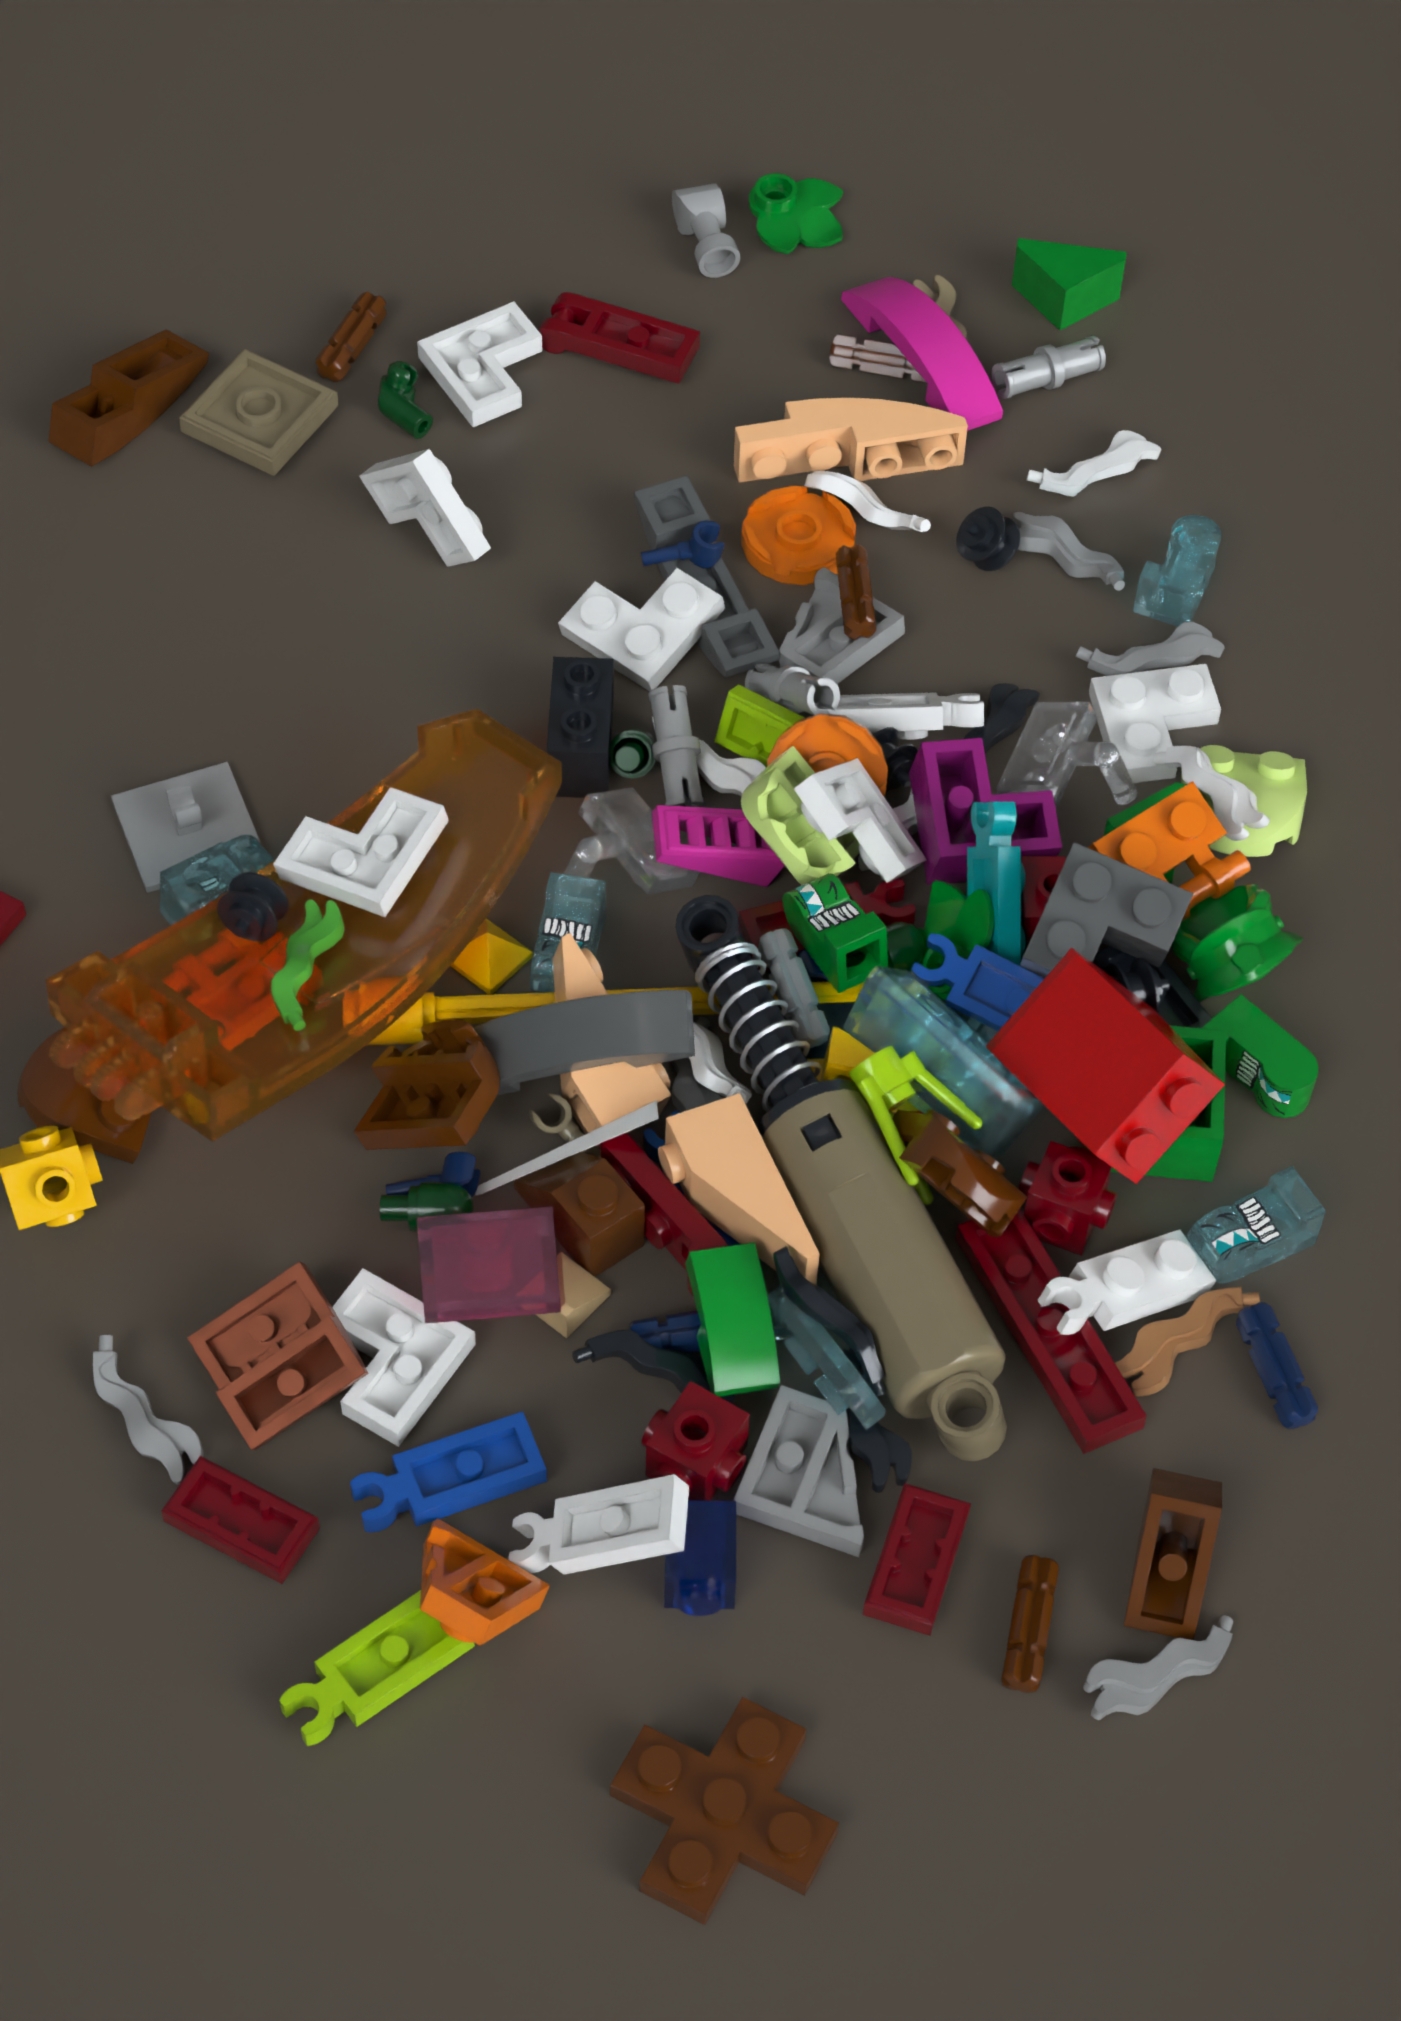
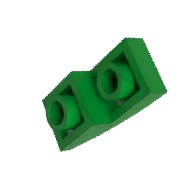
(734, 1319)

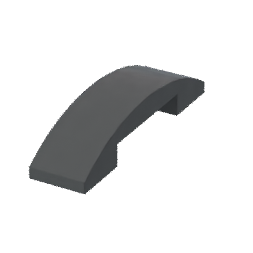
(738, 635)
(590, 1033)

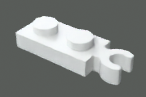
(912, 712)
(1130, 1283)
(606, 1527)

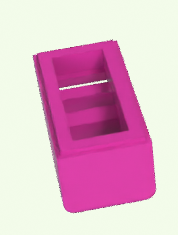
(748, 862)

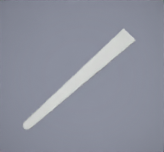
(613, 1129)

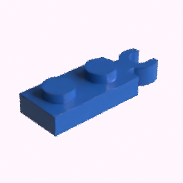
(982, 985)
(454, 1474)

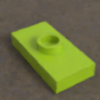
(752, 724)

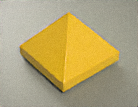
(491, 958)

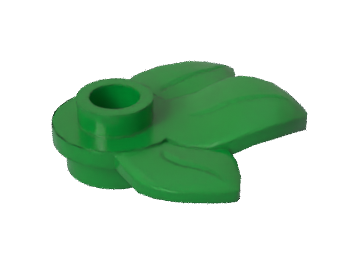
(795, 212)
(959, 919)

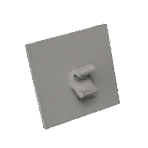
(181, 818)

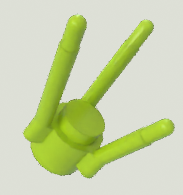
(886, 1085)

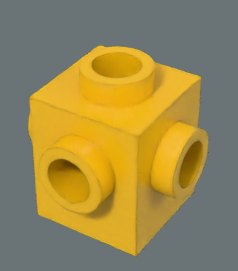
(49, 1177)

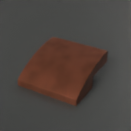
(278, 1355)

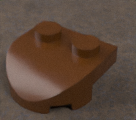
(431, 1090)
(58, 1100)
(958, 1172)

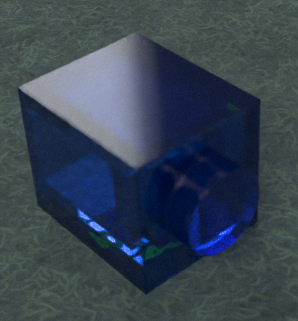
(704, 1574)

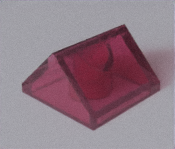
(488, 1264)

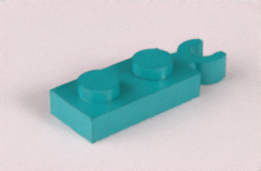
(999, 871)

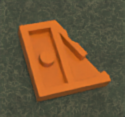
(473, 1587)

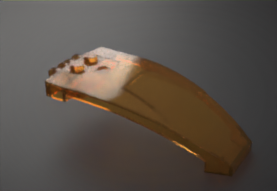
(192, 1007)

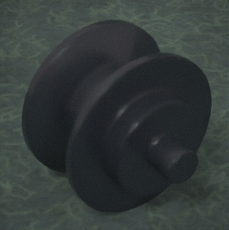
(988, 538)
(897, 758)
(253, 906)
(1141, 981)

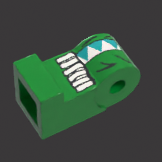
(832, 926)
(1266, 1058)

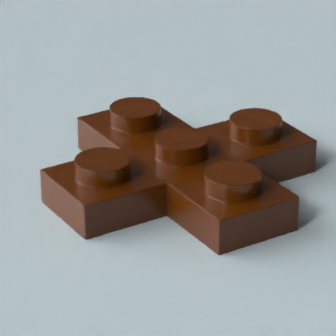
(723, 1810)

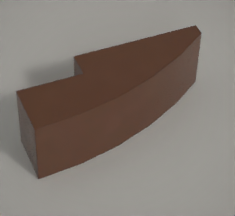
(124, 396)

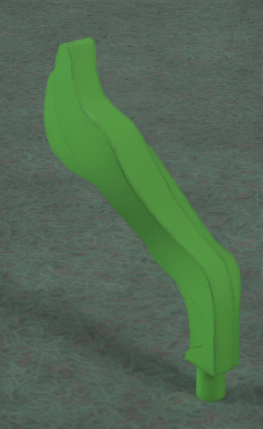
(302, 948)

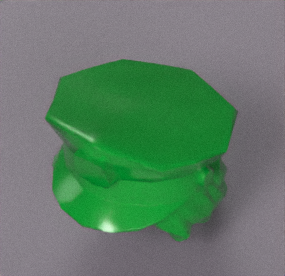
(1232, 941)

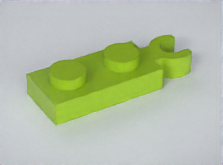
(373, 1669)

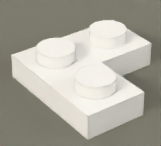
(472, 359)
(422, 489)
(643, 640)
(1142, 707)
(849, 801)
(365, 867)
(408, 1355)

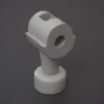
(703, 213)

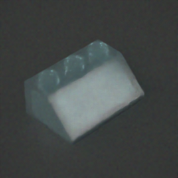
(906, 1014)

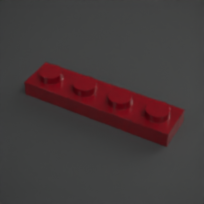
(1071, 1367)

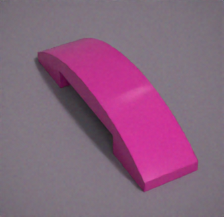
(931, 346)

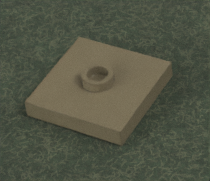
(259, 412)

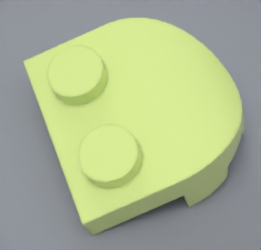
(1280, 793)
(777, 817)

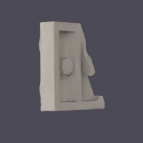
(819, 635)
(804, 1474)

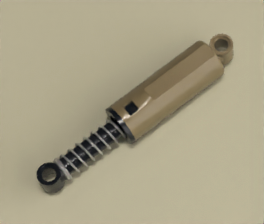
(854, 1200)

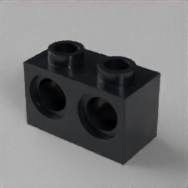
(581, 723)

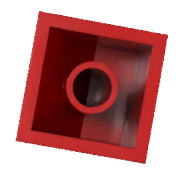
(1105, 1065)

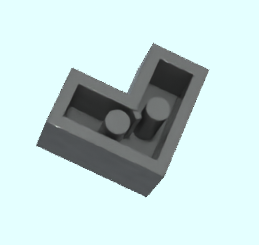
(1106, 904)

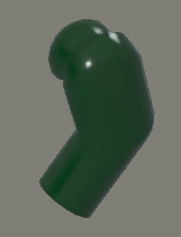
(397, 400)

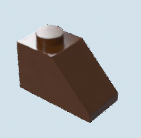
(592, 1207)
(1173, 1554)

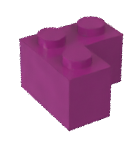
(945, 784)

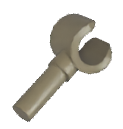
(564, 1126)

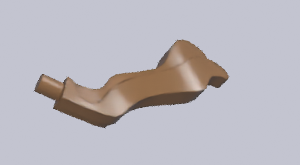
(1162, 1340)

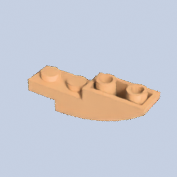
(864, 433)

